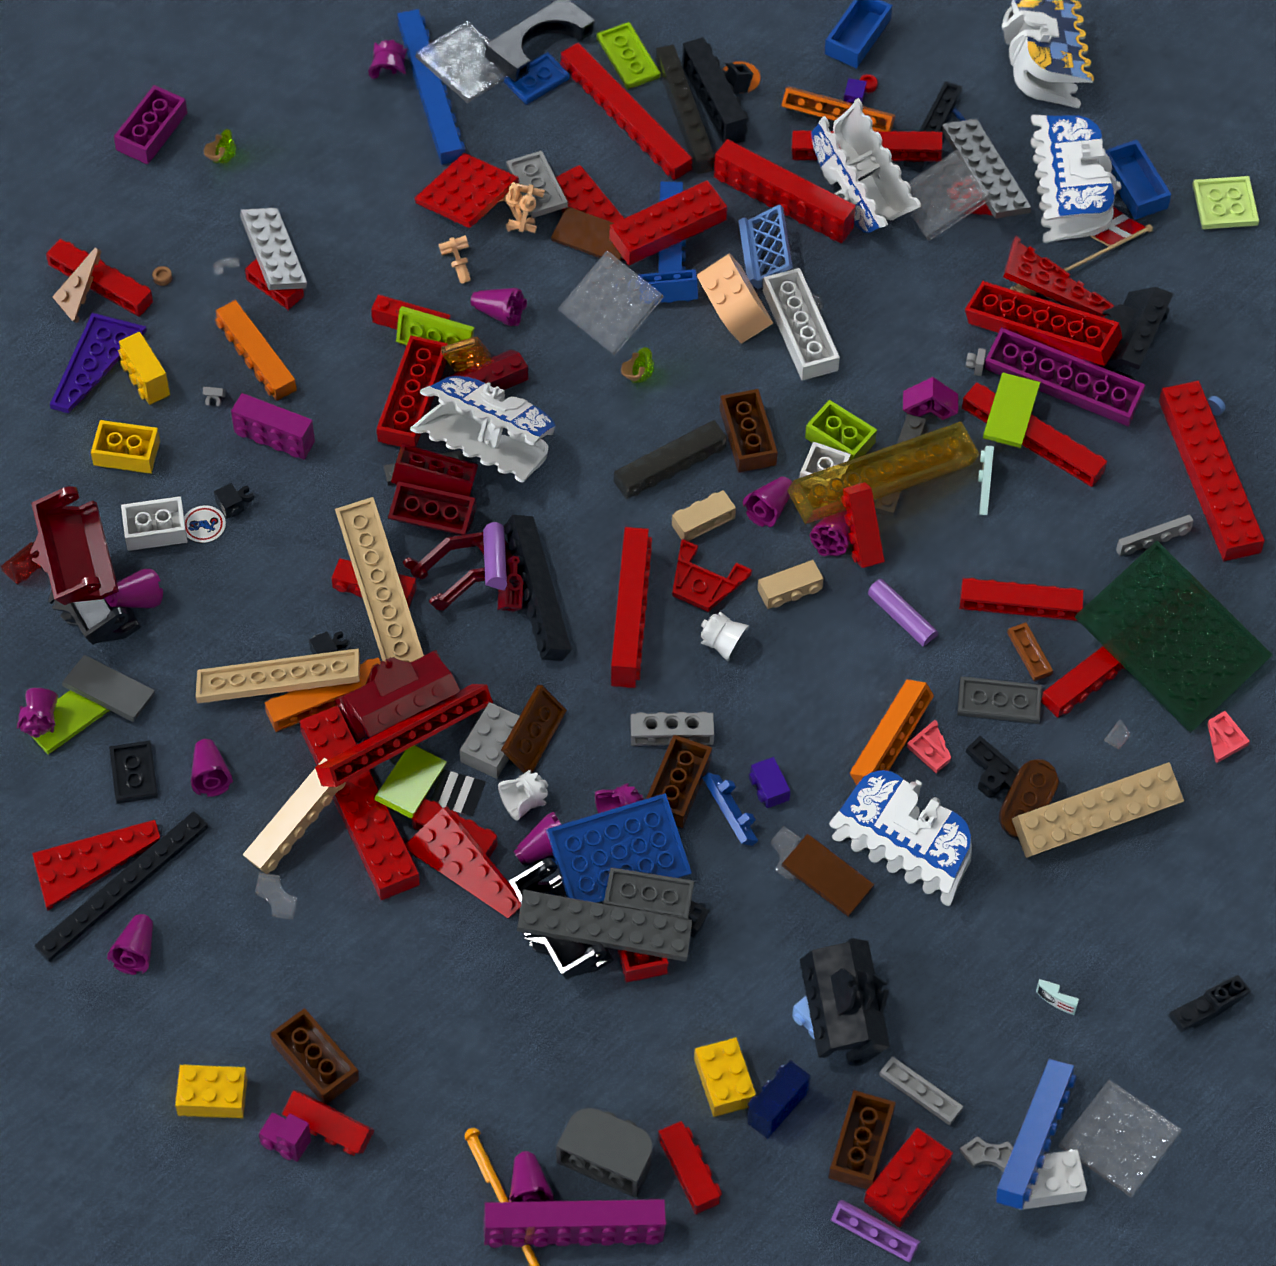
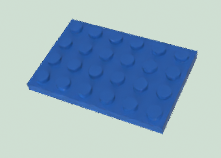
(626, 838)

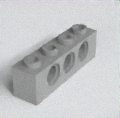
(662, 734)

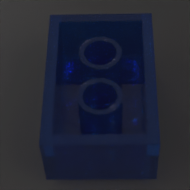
(778, 1098)

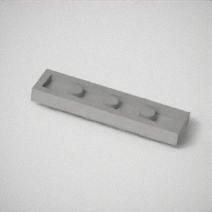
(1158, 533)
(921, 1090)

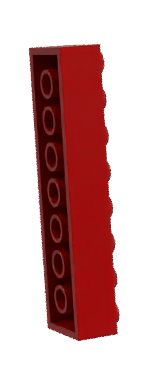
(777, 186)
(1045, 322)
(631, 608)

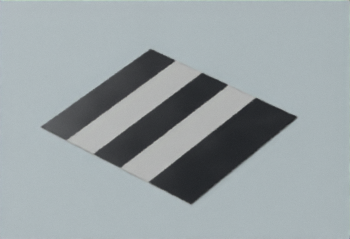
(458, 792)

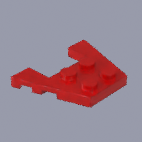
(700, 585)

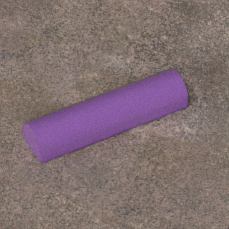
(495, 556)
(902, 612)
(875, 1230)

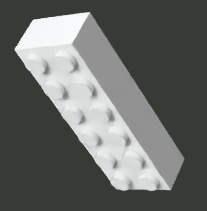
(800, 324)

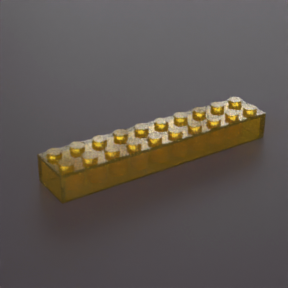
(884, 470)

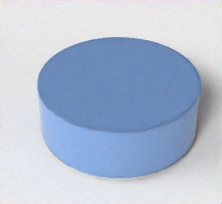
(1216, 404)

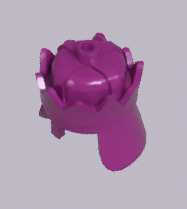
(387, 56)
(38, 715)
(615, 798)

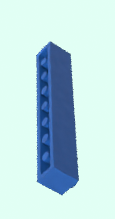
(1036, 1134)

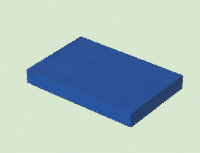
(543, 76)

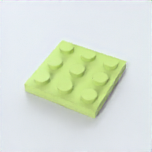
(1225, 202)

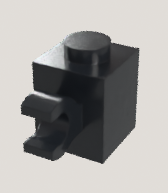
(739, 76)
(232, 501)
(324, 644)
(697, 915)

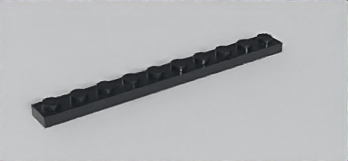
(121, 886)

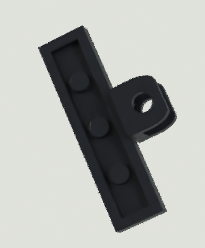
(998, 768)

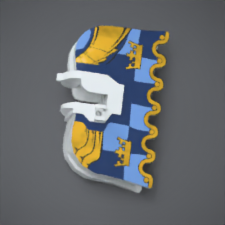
(1047, 49)

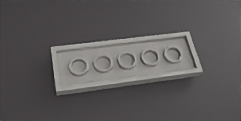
(273, 249)

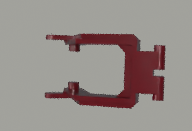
(420, 569)

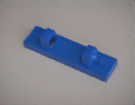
(739, 822)

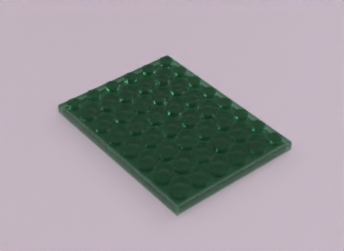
(1173, 636)

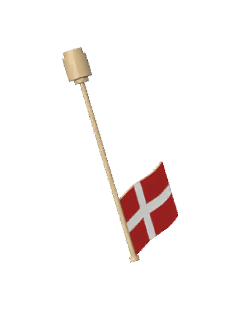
(1118, 232)

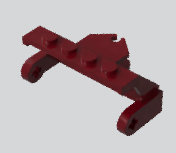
(73, 548)
(395, 693)

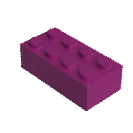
(150, 124)
(273, 426)

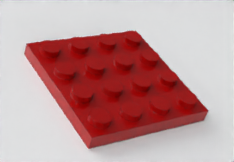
(466, 190)

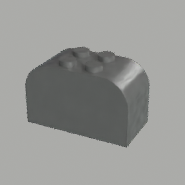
(606, 1150)

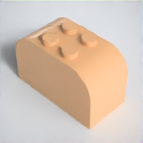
(734, 298)

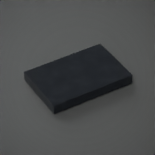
(133, 772)

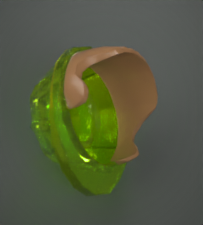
(221, 149)
(639, 367)

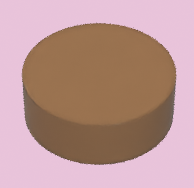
(162, 276)

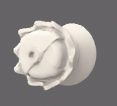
(722, 634)
(523, 794)

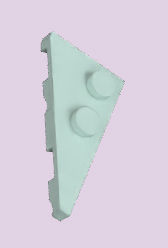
(985, 478)

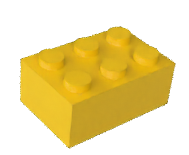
(143, 368)
(125, 446)
(724, 1076)
(211, 1091)

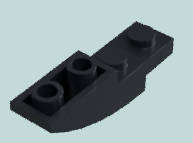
(1210, 1005)

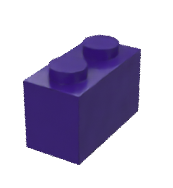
(769, 782)

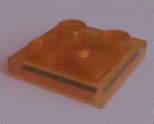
(466, 353)

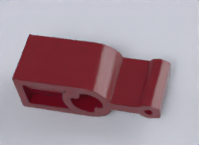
(511, 597)

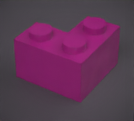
(930, 397)
(286, 1136)

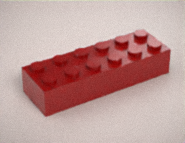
(668, 222)
(419, 368)

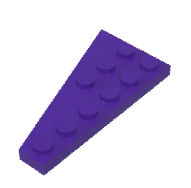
(92, 359)

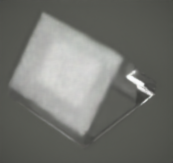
(1118, 735)

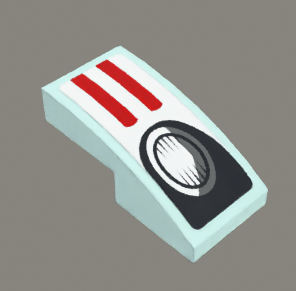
(1050, 994)

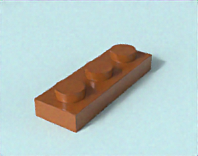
(1030, 651)

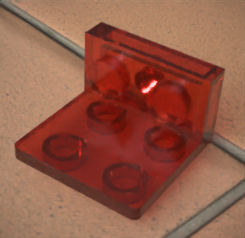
(21, 565)

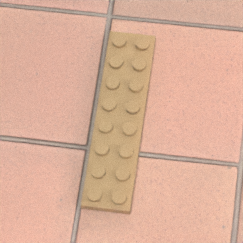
(278, 676)

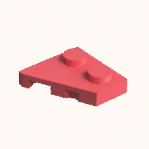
(1225, 736)
(930, 747)

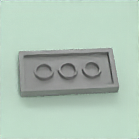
(536, 171)

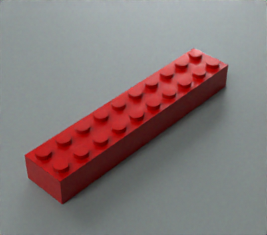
(1211, 471)
(365, 818)

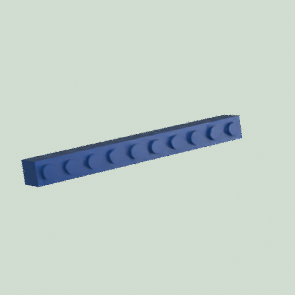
(430, 89)

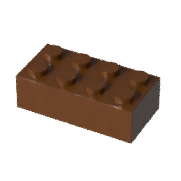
(748, 430)
(681, 775)
(314, 1056)
(862, 1140)

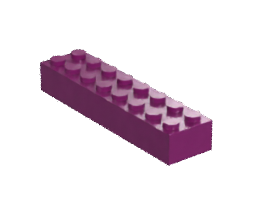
(1066, 376)
(574, 1222)

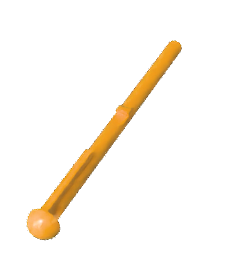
(490, 1176)

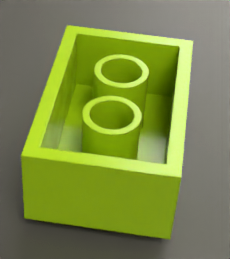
(841, 430)

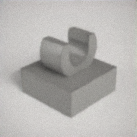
(976, 361)
(215, 393)

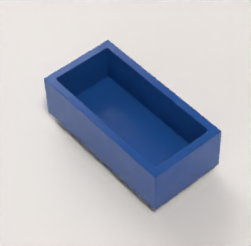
(858, 31)
(1140, 182)

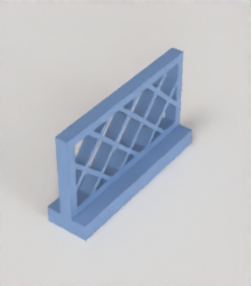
(753, 251)

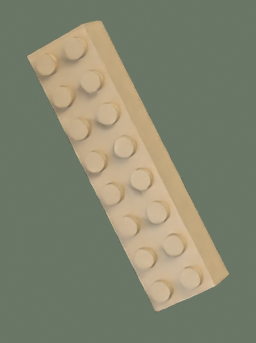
(1097, 810)

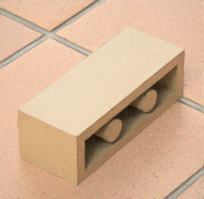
(703, 516)
(790, 584)

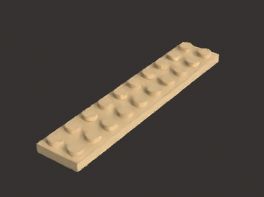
(379, 581)

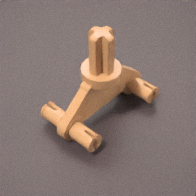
(512, 199)
(526, 204)
(460, 264)

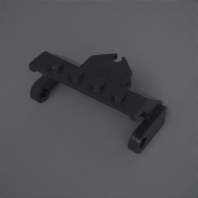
(1138, 322)
(98, 619)
(570, 956)
(846, 1001)

